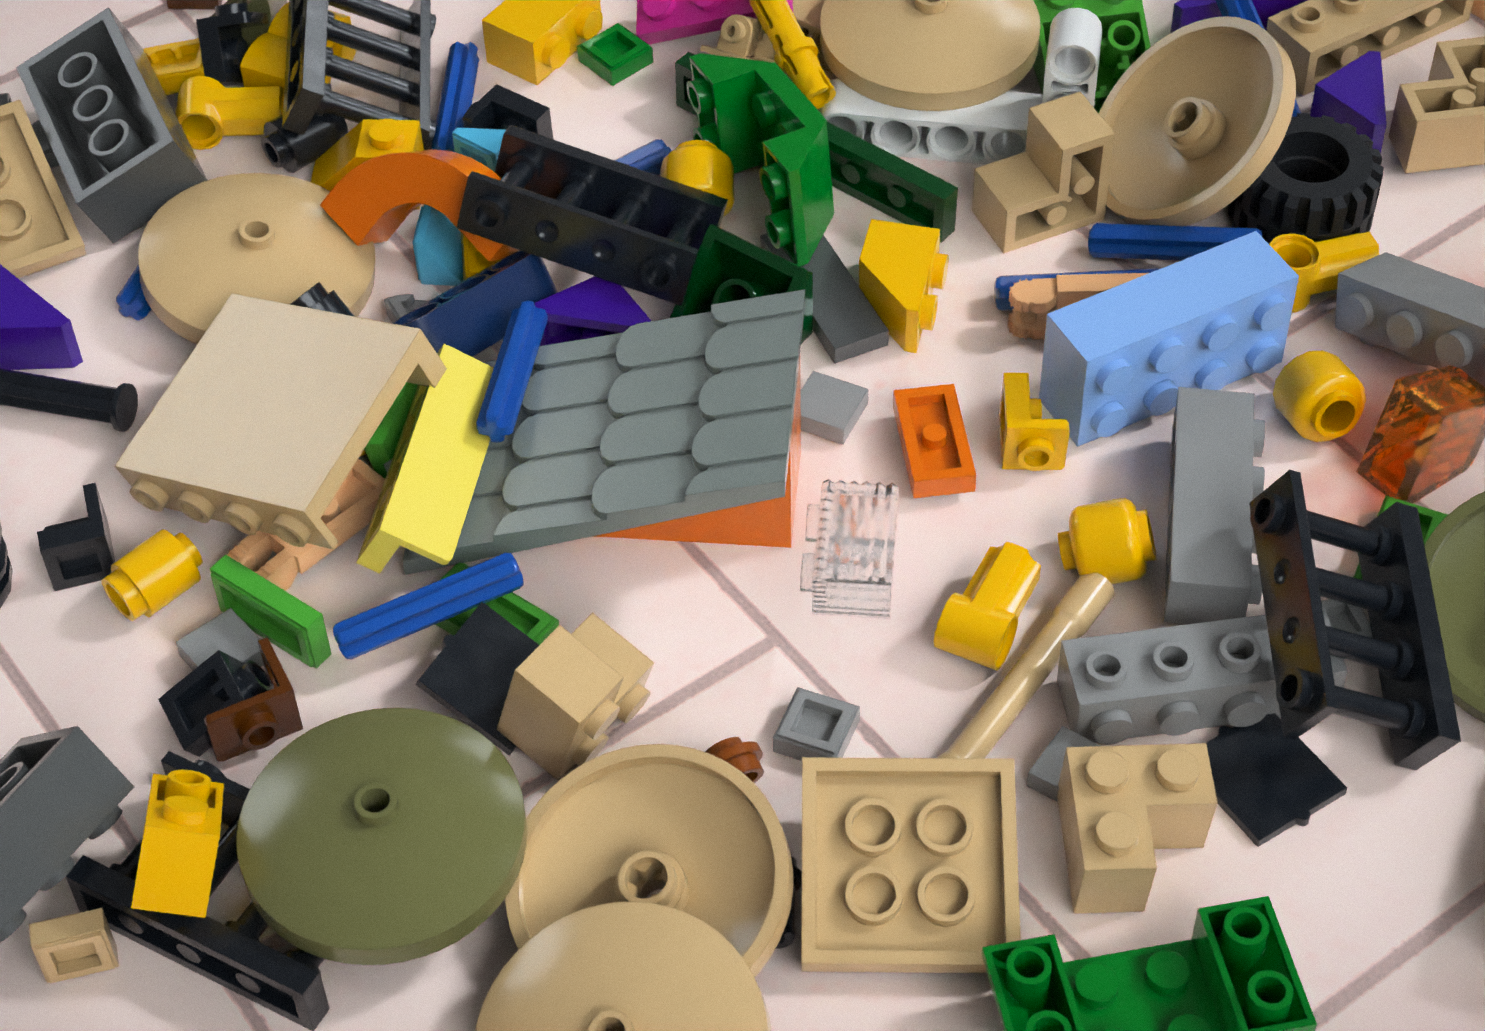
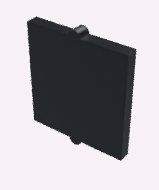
(477, 671)
(1269, 779)

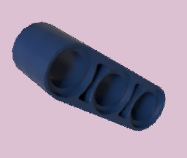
(480, 308)

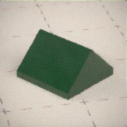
(739, 270)

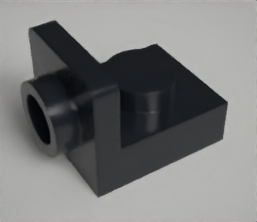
(223, 42)
(504, 108)
(207, 689)

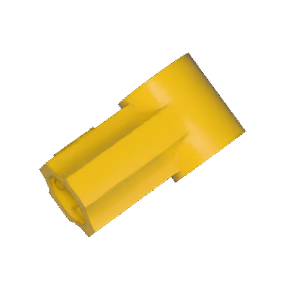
(212, 111)
(1321, 261)
(985, 617)

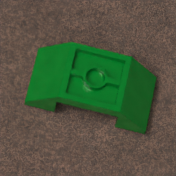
(766, 121)
(1222, 979)

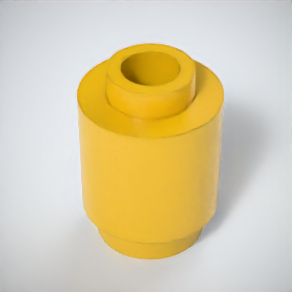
(153, 574)

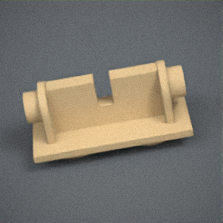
(742, 39)

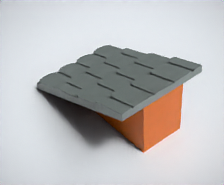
(650, 437)

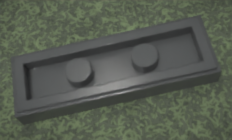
(841, 311)

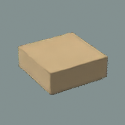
(74, 945)

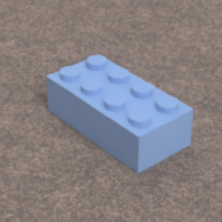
(1173, 328)

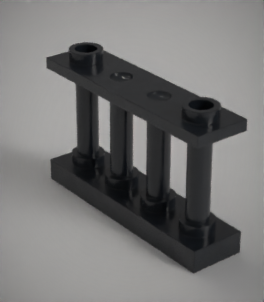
(311, 60)
(591, 214)
(1401, 613)
(219, 951)

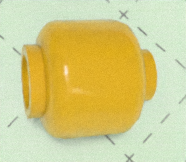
(701, 167)
(1319, 396)
(1108, 540)

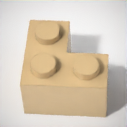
(1443, 118)
(1054, 183)
(573, 693)
(1122, 807)

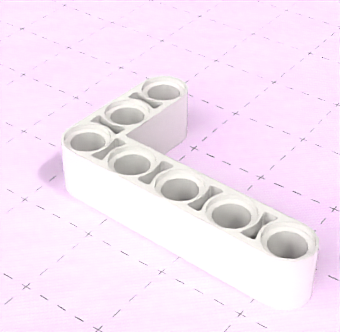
(984, 130)

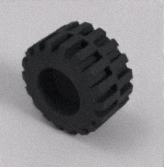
(1316, 184)

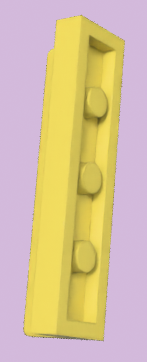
(432, 467)

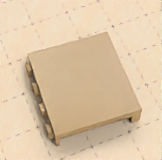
(273, 416)

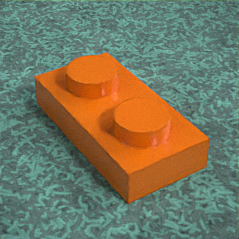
(934, 441)

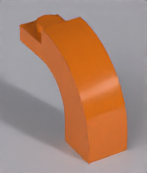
(387, 188)

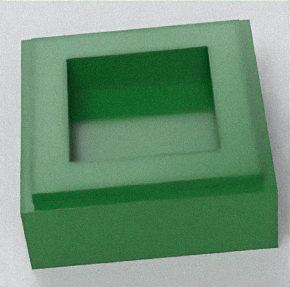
(615, 54)

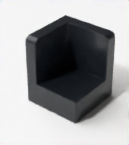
(78, 549)

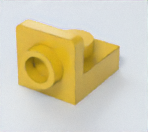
(1024, 436)

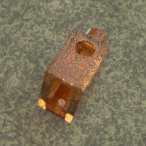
(1425, 433)

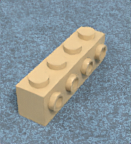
(1333, 33)

